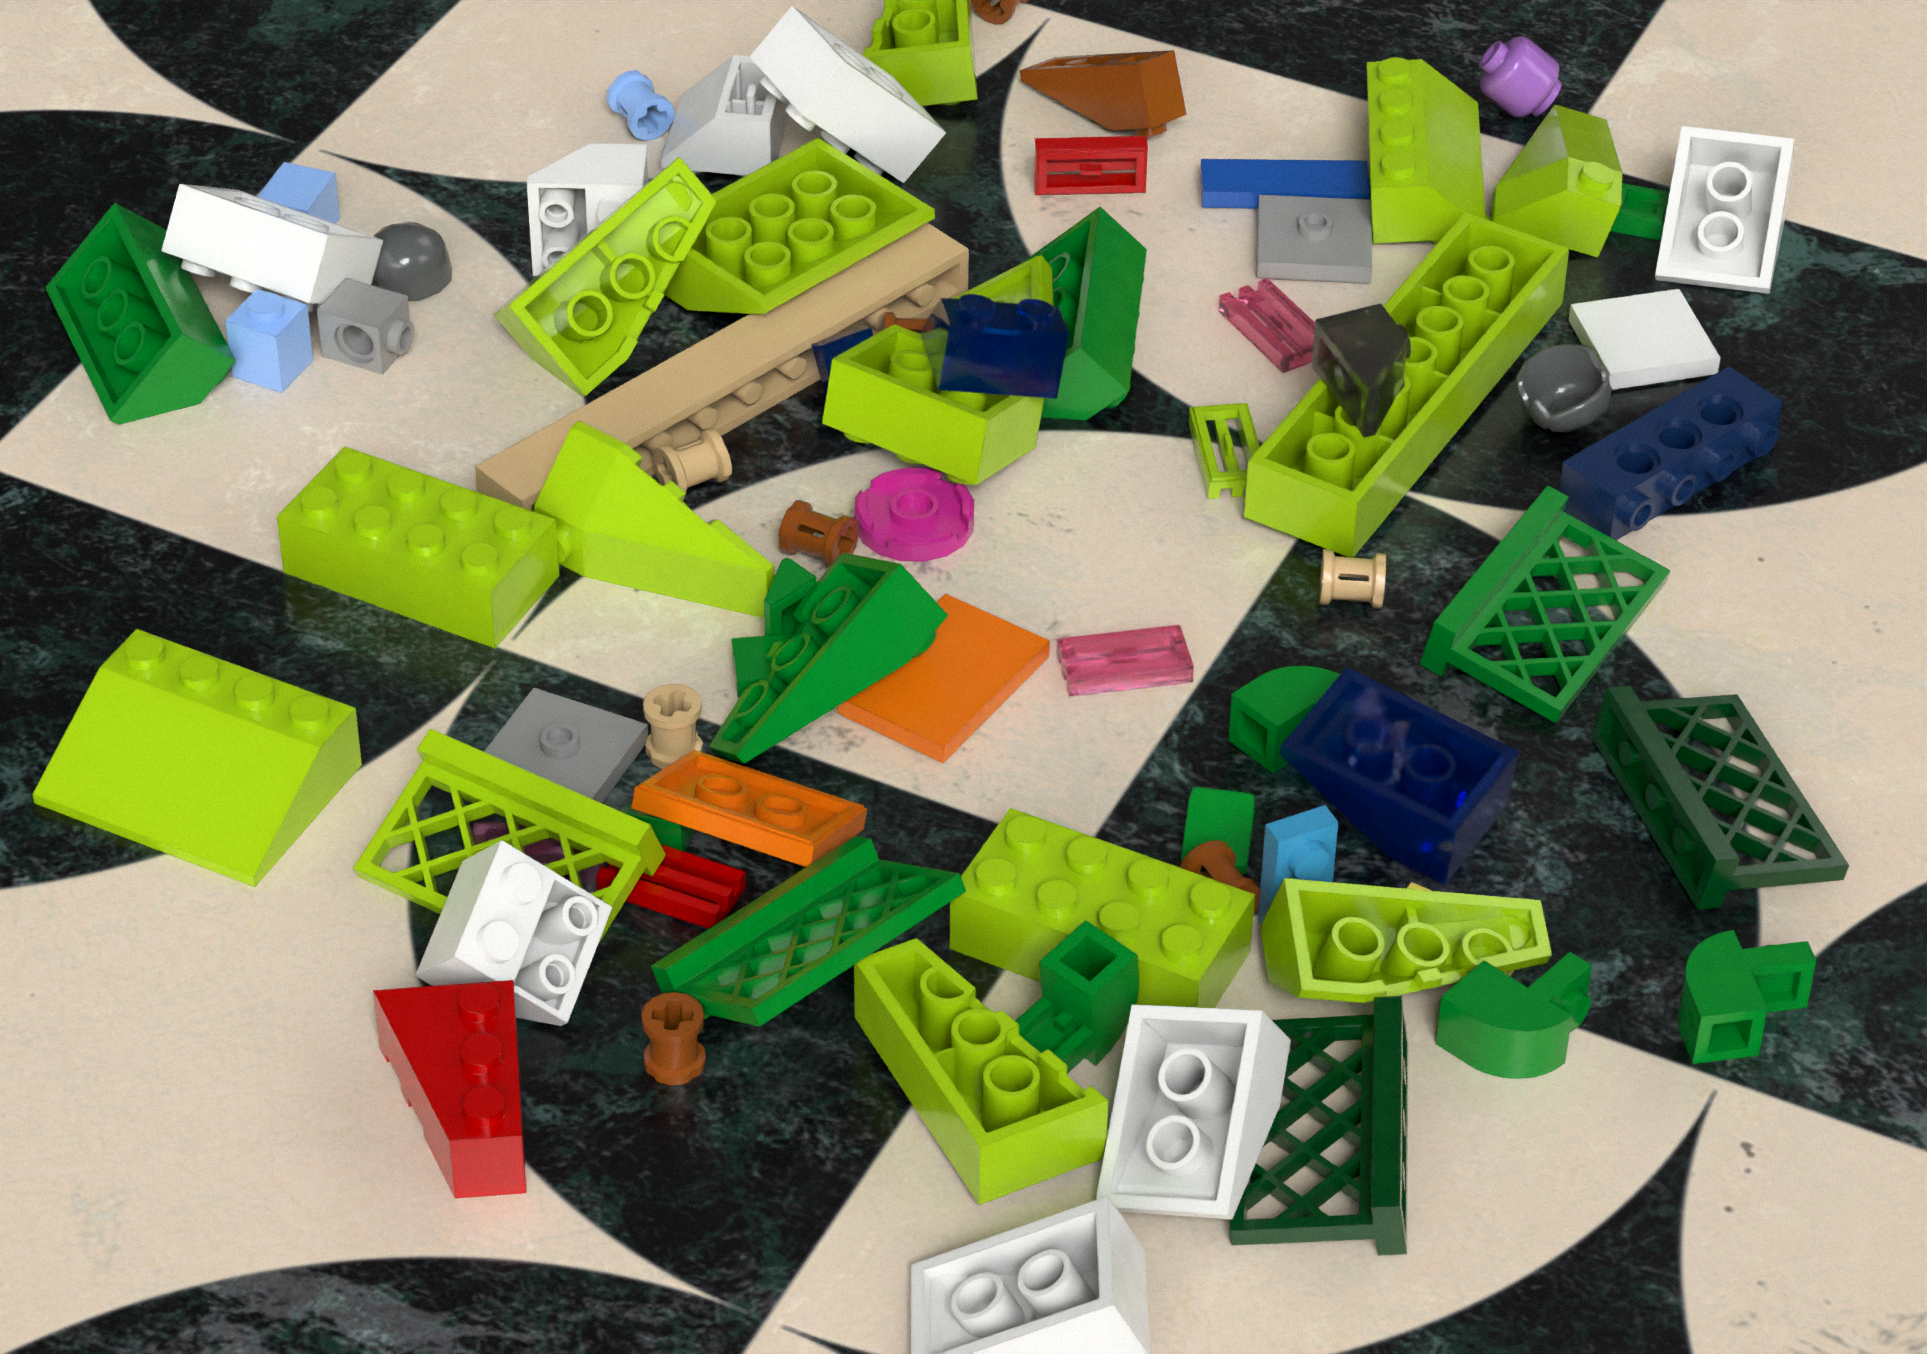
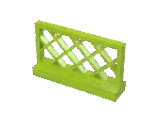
(521, 798)

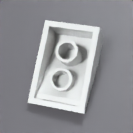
(1726, 209)
(1191, 1109)
(1037, 1290)

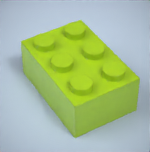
(890, 398)

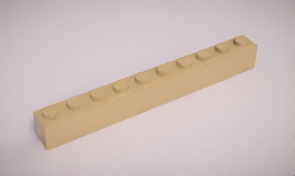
(744, 364)

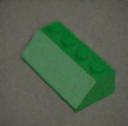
(1099, 295)
(138, 320)

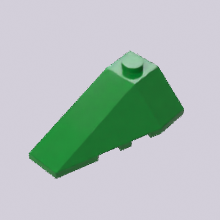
(851, 633)

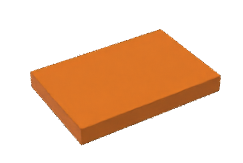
(953, 684)
(750, 808)

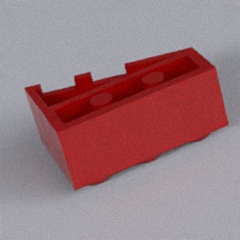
(462, 1077)

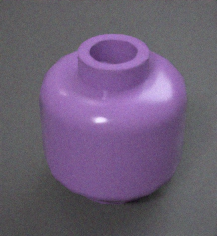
(1519, 77)

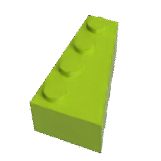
(927, 49)

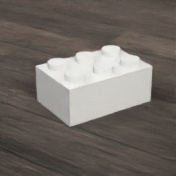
(845, 96)
(266, 245)

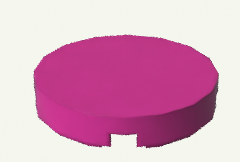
(914, 515)

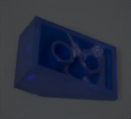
(1403, 772)

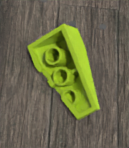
(1563, 183)
(598, 295)
(641, 534)
(1391, 940)

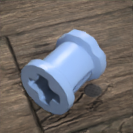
(646, 112)

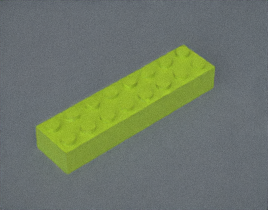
(1467, 322)

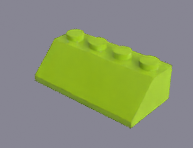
(1421, 152)

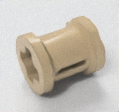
(693, 461)
(1370, 569)
(673, 718)

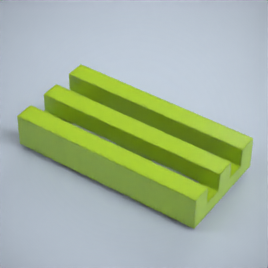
(1232, 477)

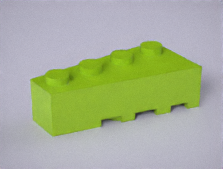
(976, 1083)

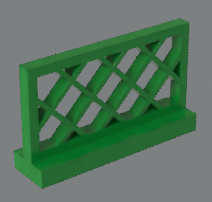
(1497, 588)
(804, 932)

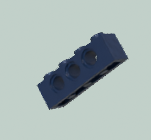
(1670, 453)

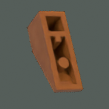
(1115, 89)

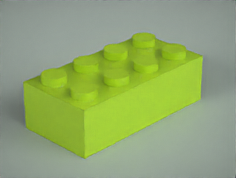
(419, 546)
(1044, 880)

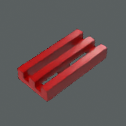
(1090, 157)
(683, 874)

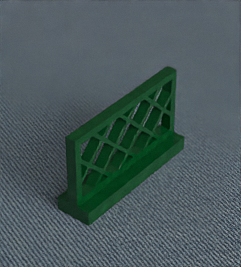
(1675, 802)
(1381, 1139)

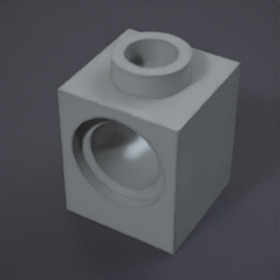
(365, 326)

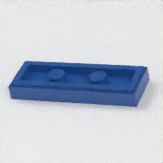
(1241, 181)

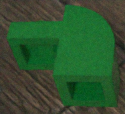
(1272, 708)
(1734, 989)
(1084, 999)
(1514, 1027)

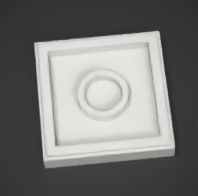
(1645, 338)

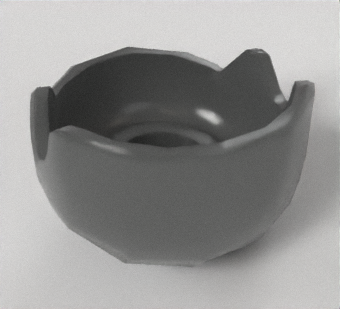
(412, 261)
(1564, 387)

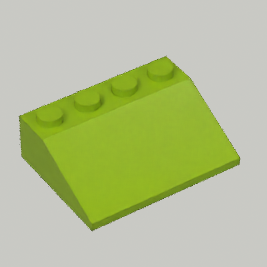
(791, 231)
(200, 757)

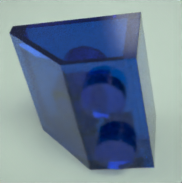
(996, 346)

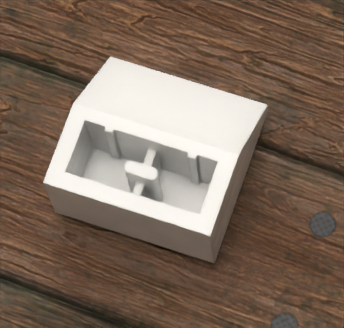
(727, 122)
(579, 194)
(519, 925)

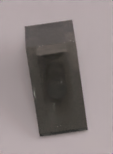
(1361, 362)

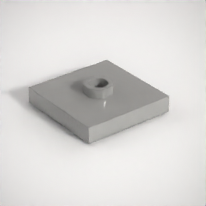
(1314, 239)
(570, 743)

